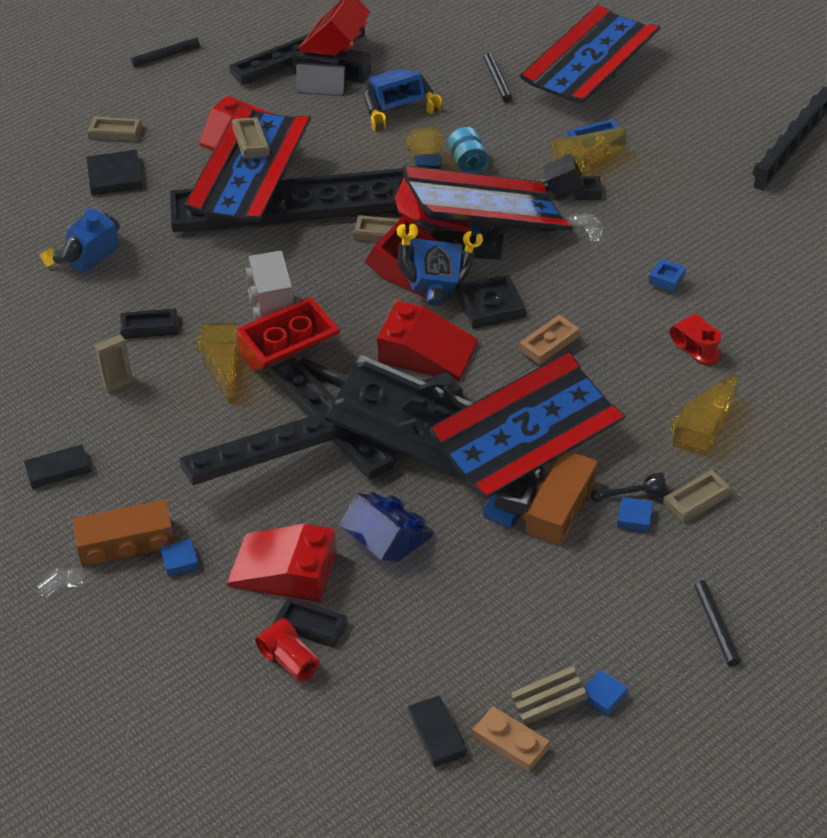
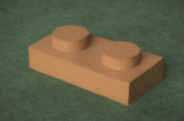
(549, 339)
(510, 739)

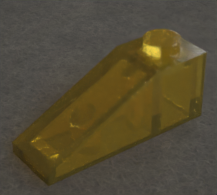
(425, 142)
(591, 149)
(220, 355)
(703, 417)

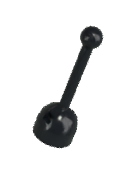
(653, 485)

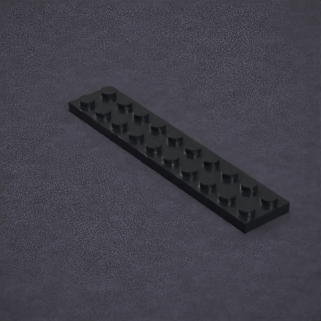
(305, 199)

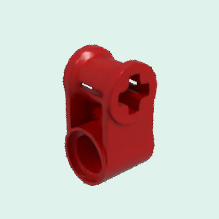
(697, 339)

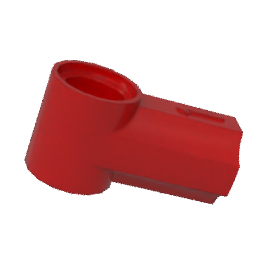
(283, 644)

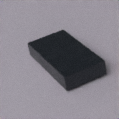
(149, 323)
(57, 466)
(313, 621)
(436, 731)

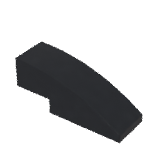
(356, 62)

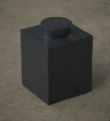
(562, 176)

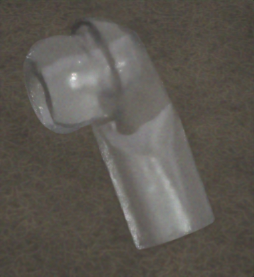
(592, 225)
(59, 579)

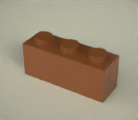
(560, 497)
(123, 532)

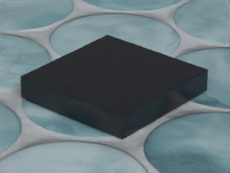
(114, 172)
(491, 301)

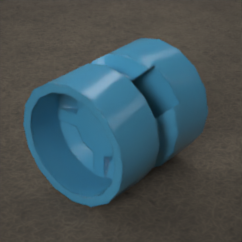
(468, 150)

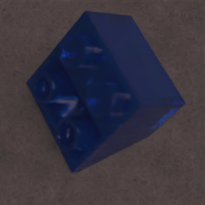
(385, 526)

